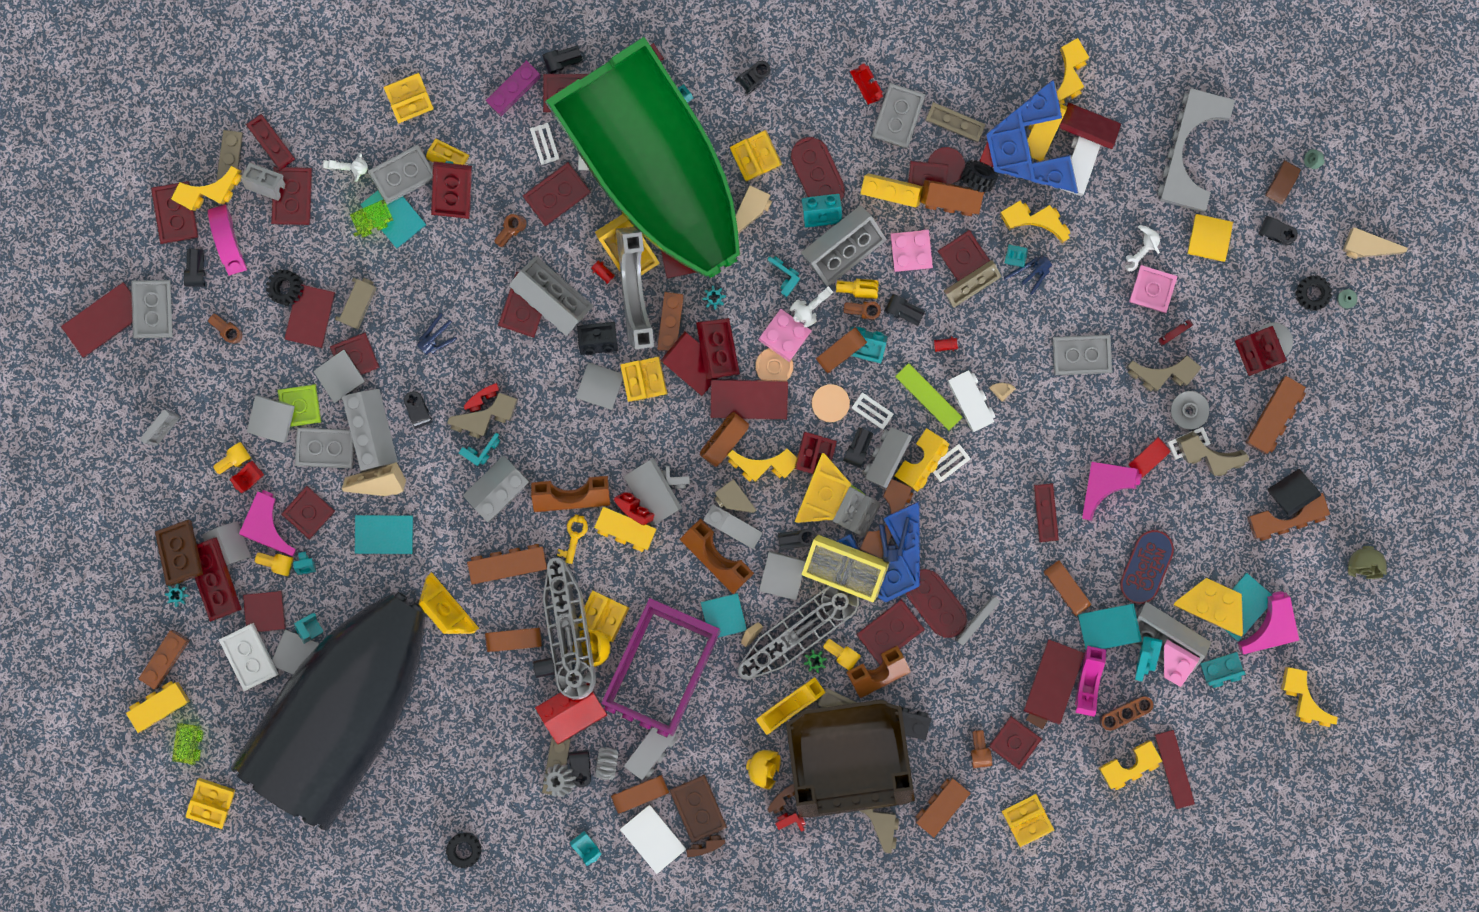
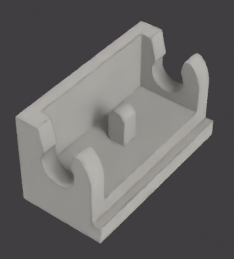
(263, 181)

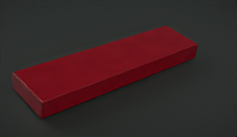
(1174, 769)

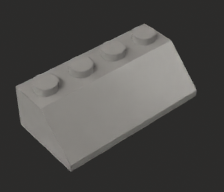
(844, 245)
(550, 295)
(369, 429)
(1158, 625)

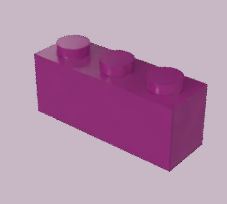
(513, 88)

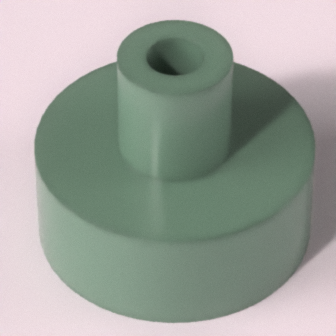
(1314, 159)
(1343, 301)

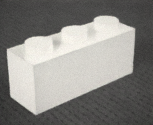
(1083, 161)
(971, 401)

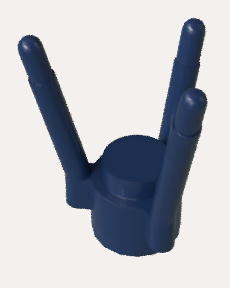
(1041, 265)
(427, 344)
(890, 552)

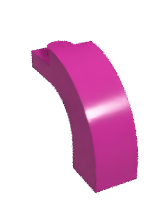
(225, 239)
(1089, 681)

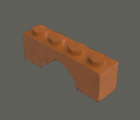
(896, 496)
(550, 498)
(1265, 523)
(700, 542)

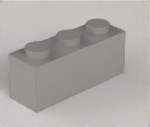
(649, 752)

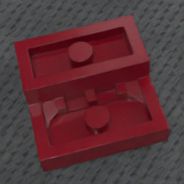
(1260, 350)
(810, 451)

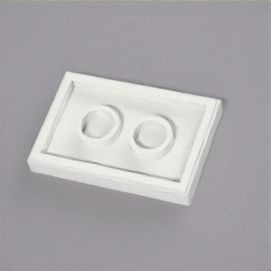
(248, 657)
(653, 839)

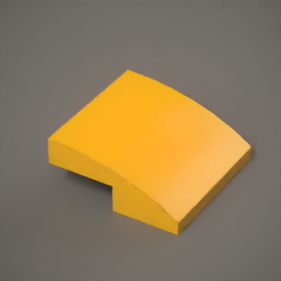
(408, 97)
(755, 155)
(1210, 237)
(643, 379)
(604, 615)
(210, 803)
(1028, 820)

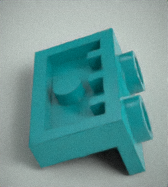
(822, 210)
(875, 345)
(1147, 657)
(1222, 669)

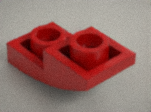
(476, 401)
(1150, 456)
(630, 506)

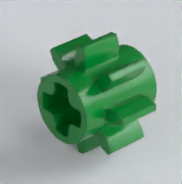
(814, 656)

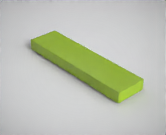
(928, 397)

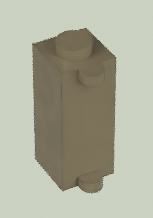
(357, 303)

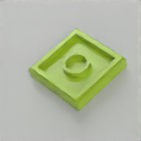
(305, 402)

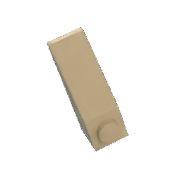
(752, 207)
(1366, 245)
(378, 481)

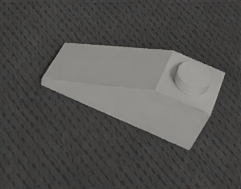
(732, 526)

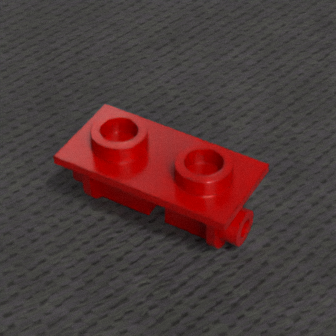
(870, 91)

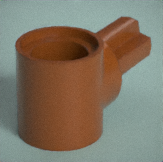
(509, 230)
(860, 309)
(225, 328)
(980, 755)

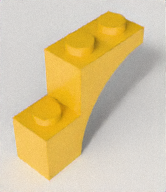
(1073, 56)
(219, 191)
(1047, 218)
(753, 469)
(1296, 682)
(790, 705)

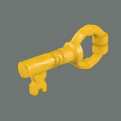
(569, 555)

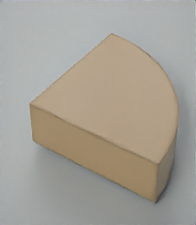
(1002, 390)
(751, 633)

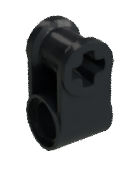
(753, 77)
(1276, 229)
(417, 413)
(580, 764)

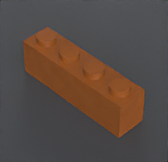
(1275, 415)
(507, 565)

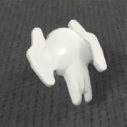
(358, 166)
(1151, 242)
(804, 313)

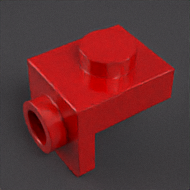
(246, 477)
(785, 820)

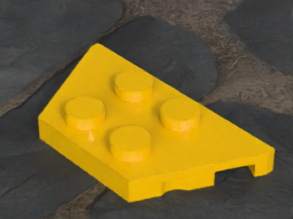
(824, 493)
(1214, 604)
(444, 608)

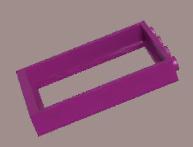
(683, 620)

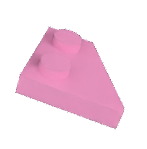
(1178, 663)

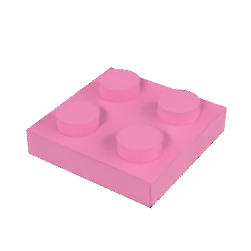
(911, 251)
(1153, 289)
(784, 335)

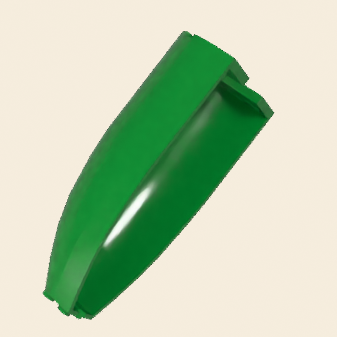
(652, 157)

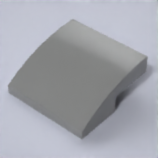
(339, 376)
(599, 386)
(270, 419)
(856, 512)
(782, 575)

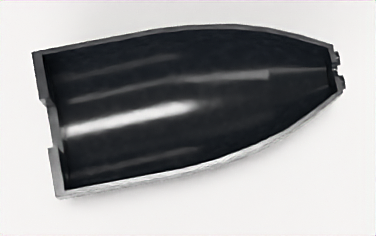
(336, 712)

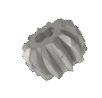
(606, 763)
(559, 780)

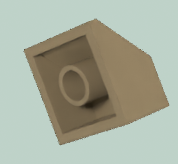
(733, 498)

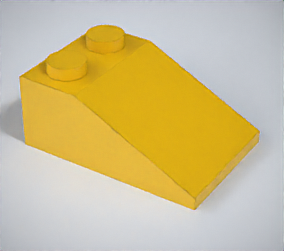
(608, 239)

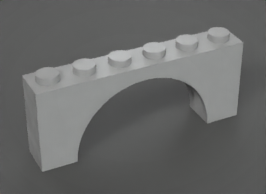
(1177, 186)
(629, 252)

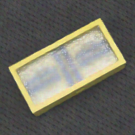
(845, 568)

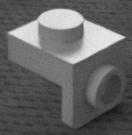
(679, 482)

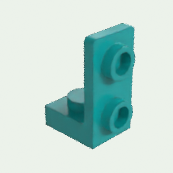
(788, 285)
(470, 453)

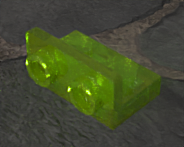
(371, 217)
(186, 743)

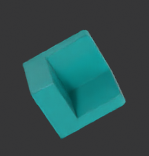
(308, 628)

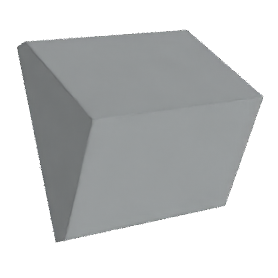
(231, 543)

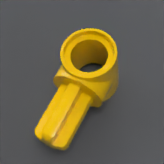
(235, 456)
(279, 563)
(845, 656)

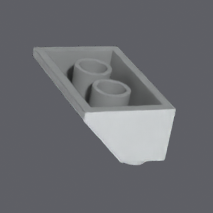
(887, 457)
(496, 489)

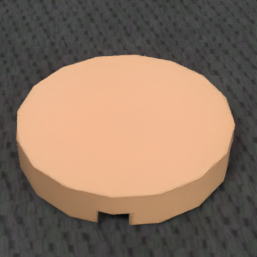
(773, 370)
(830, 403)

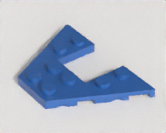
(1011, 148)
(905, 573)

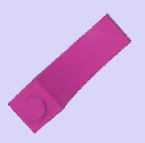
(1105, 480)
(260, 526)
(1277, 627)

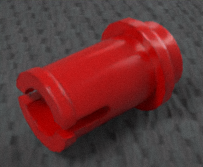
(602, 271)
(946, 344)

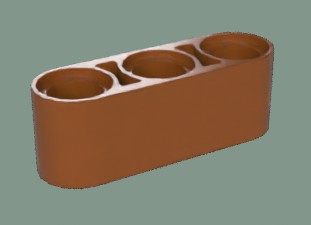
(841, 350)
(724, 439)
(1067, 588)
(513, 639)
(1136, 712)
(640, 794)

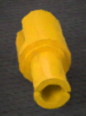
(859, 288)

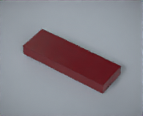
(270, 142)
(1046, 512)

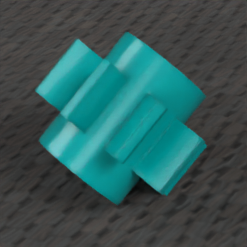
(710, 302)
(182, 595)

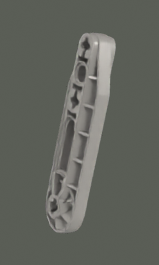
(565, 618)
(789, 637)

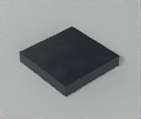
(1294, 492)

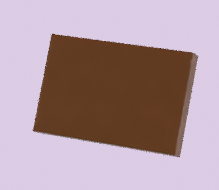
(178, 552)
(698, 808)

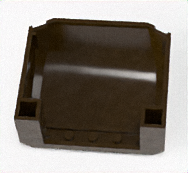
(849, 758)

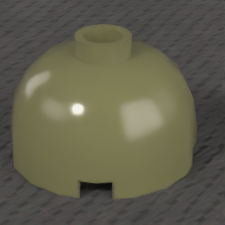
(1368, 563)

